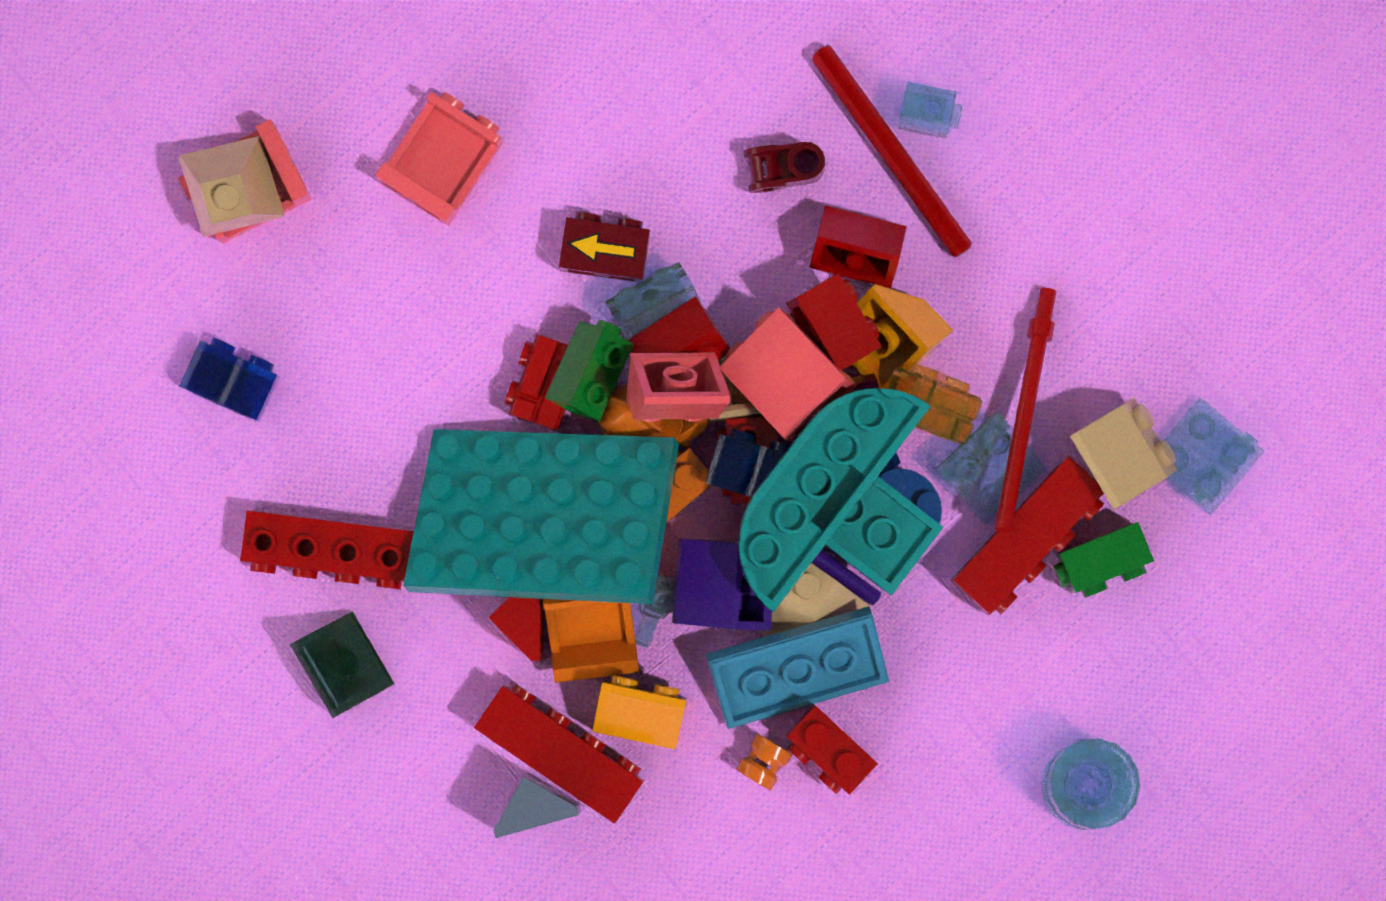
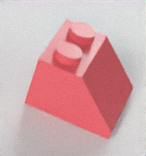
(676, 386)

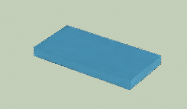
(798, 667)

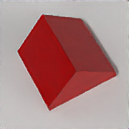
(523, 624)

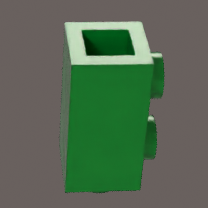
(589, 369)
(1103, 558)

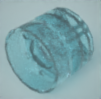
(1115, 790)

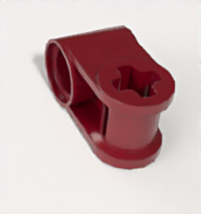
(781, 167)

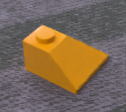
(906, 329)

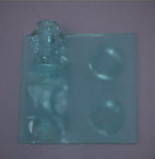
(1210, 455)
(980, 464)

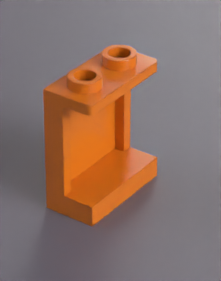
(590, 639)

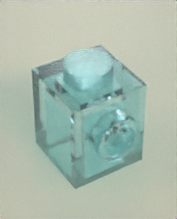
(929, 110)

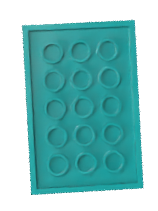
(542, 516)

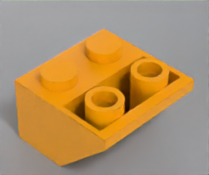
(639, 713)

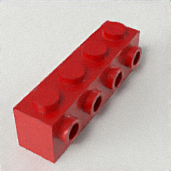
(1037, 528)
(326, 546)
(559, 753)

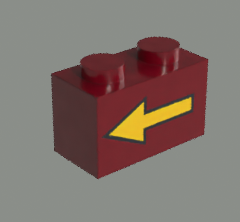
(604, 248)

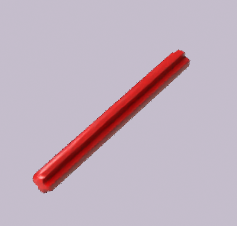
(891, 151)

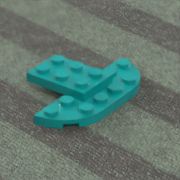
(832, 496)

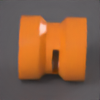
(770, 754)

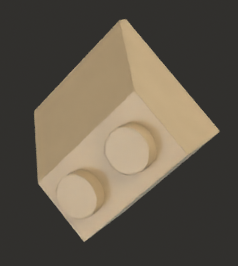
(1125, 452)

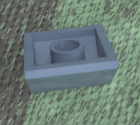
(533, 806)

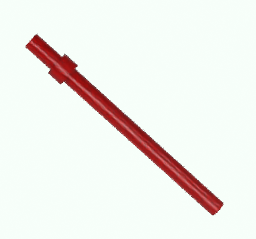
(1040, 332)

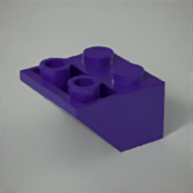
(713, 588)

